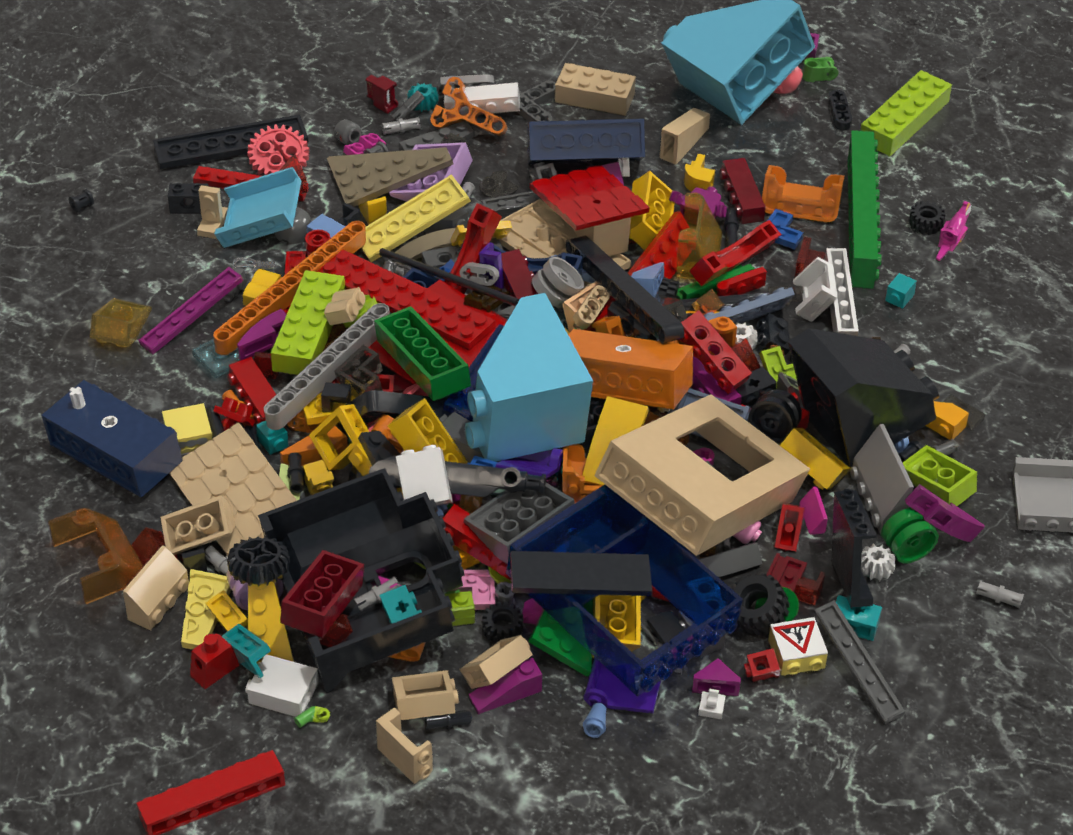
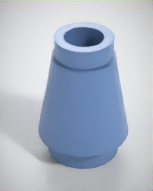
(595, 722)

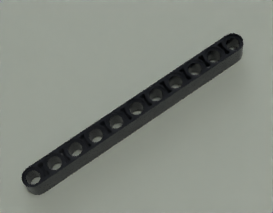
(626, 290)

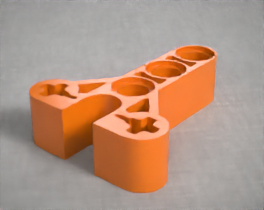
(453, 115)

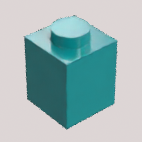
(900, 290)
(272, 439)

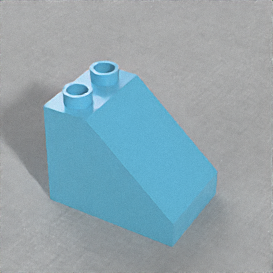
(738, 53)
(529, 387)

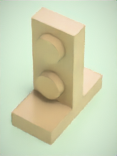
(211, 210)

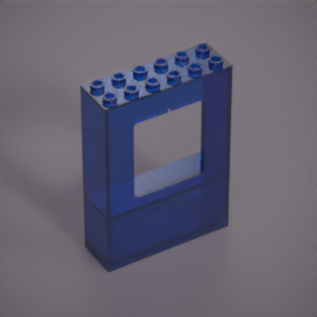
(613, 526)

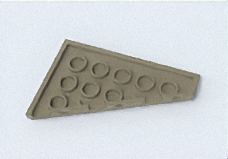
(375, 174)

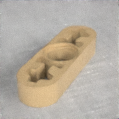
(585, 309)

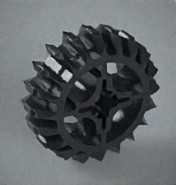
(258, 561)

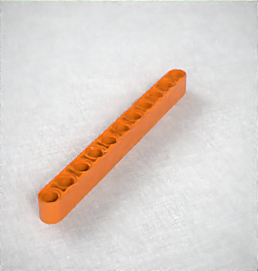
(283, 291)

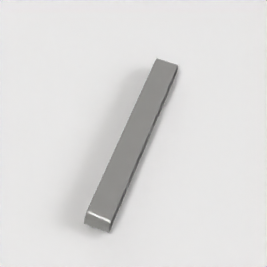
(313, 378)

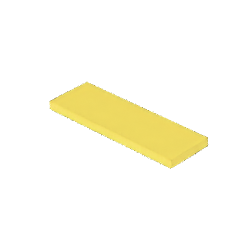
(414, 216)

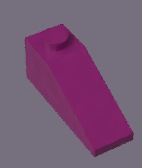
(513, 686)

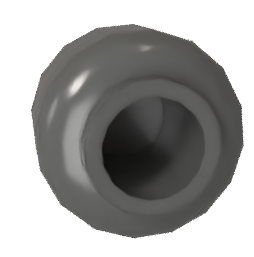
(347, 132)

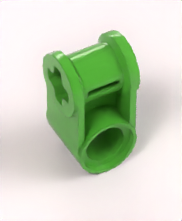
(817, 68)

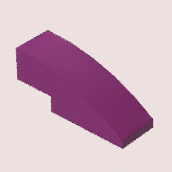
(261, 335)

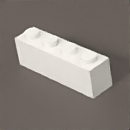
(491, 98)

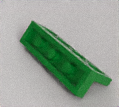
(695, 290)

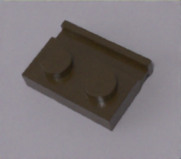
(482, 301)

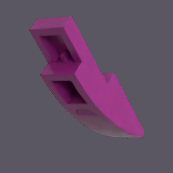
(943, 515)

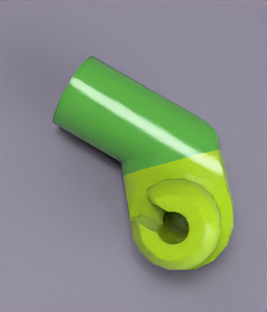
(312, 714)

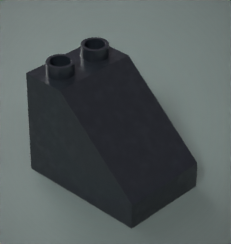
(855, 386)

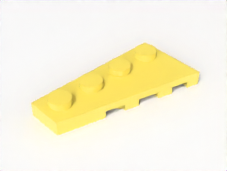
(198, 618)

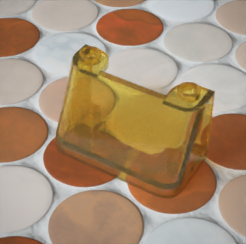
(698, 240)

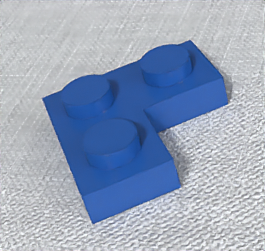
(789, 237)

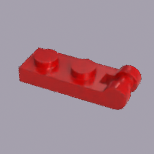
(742, 283)

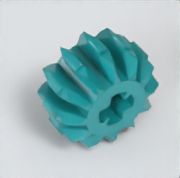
(430, 96)

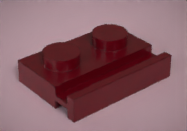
(787, 571)

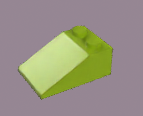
(941, 475)

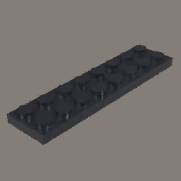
(217, 142)

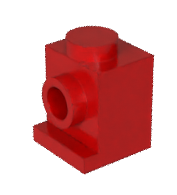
(767, 660)

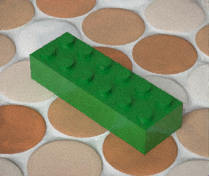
(422, 353)

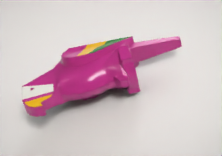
(954, 231)

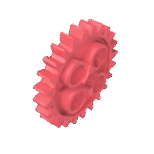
(265, 160)

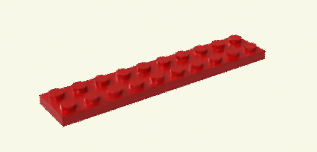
(661, 249)
(444, 315)

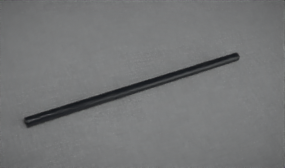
(449, 277)

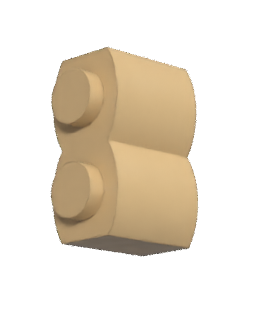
(344, 306)

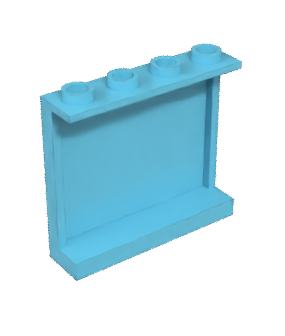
(260, 207)

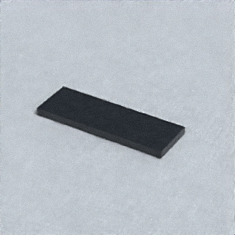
(580, 573)

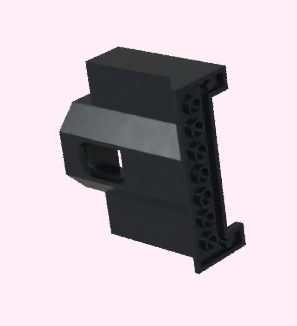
(383, 531)

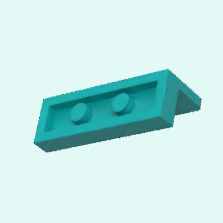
(247, 648)

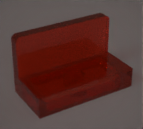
(806, 256)
(148, 544)

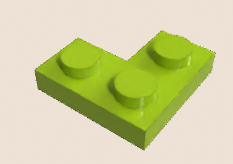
(775, 363)

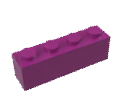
(707, 384)

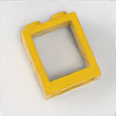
(349, 419)

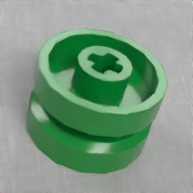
(909, 535)

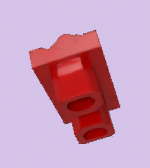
(228, 409)

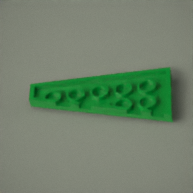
(560, 644)

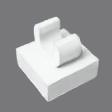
(712, 704)

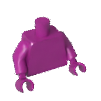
(711, 196)

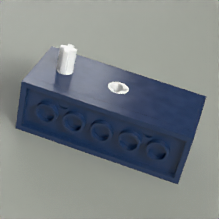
(587, 141)
(112, 438)

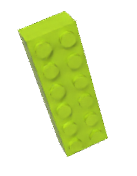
(907, 111)
(305, 325)

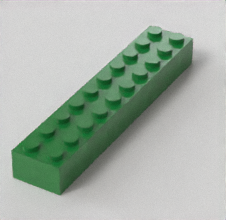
(863, 209)

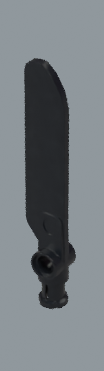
(475, 479)

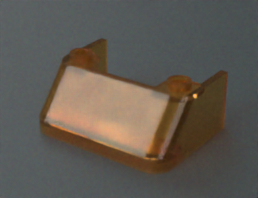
(116, 566)

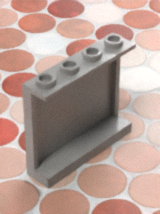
(1043, 494)

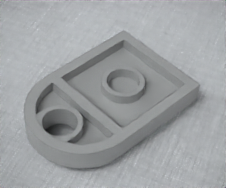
(469, 81)

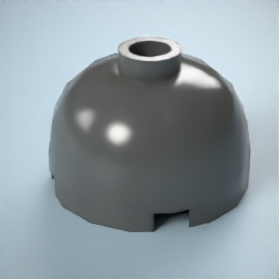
(298, 231)

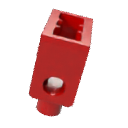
(212, 660)

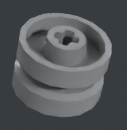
(558, 281)

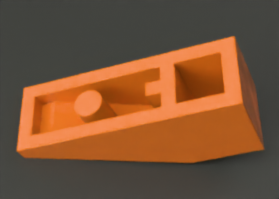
(309, 452)

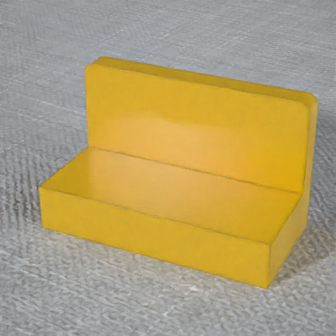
(226, 611)

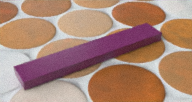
(190, 310)

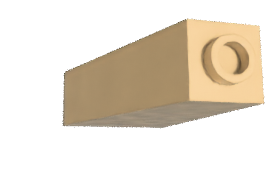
(682, 134)

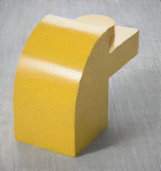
(697, 176)
(317, 477)

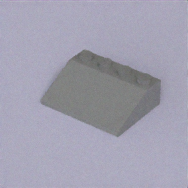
(881, 477)

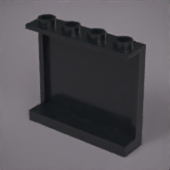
(849, 528)

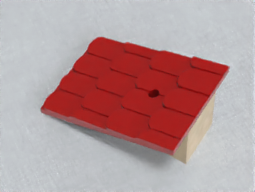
(593, 205)

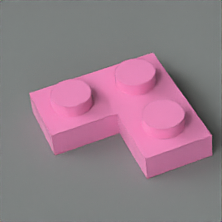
(481, 586)

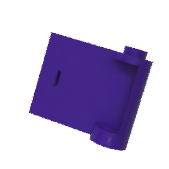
(538, 463)
(608, 690)

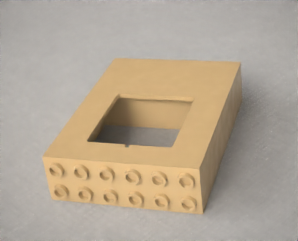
(686, 492)

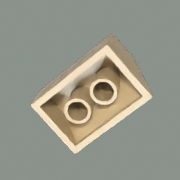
(197, 525)
(155, 589)

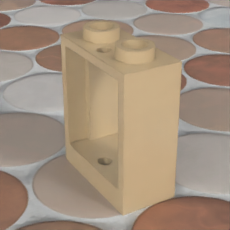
(496, 661)
(425, 695)

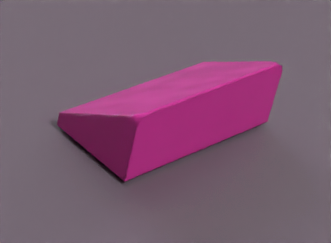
(815, 514)

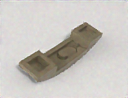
(427, 242)

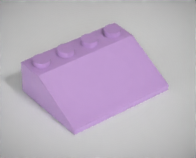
(461, 159)

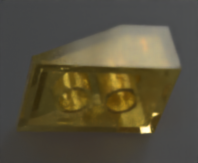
(119, 322)

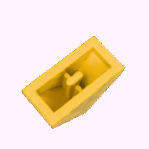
(373, 209)

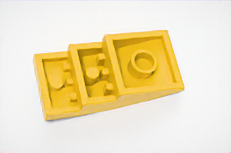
(616, 419)

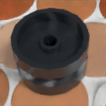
(776, 414)

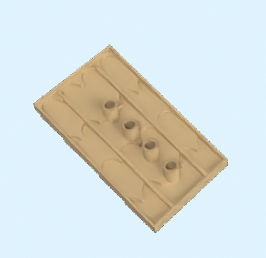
(543, 233)
(241, 474)

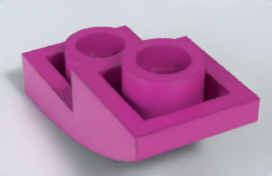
(366, 141)

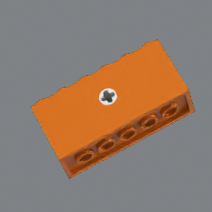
(635, 368)

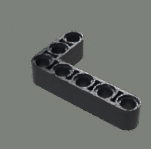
(378, 403)

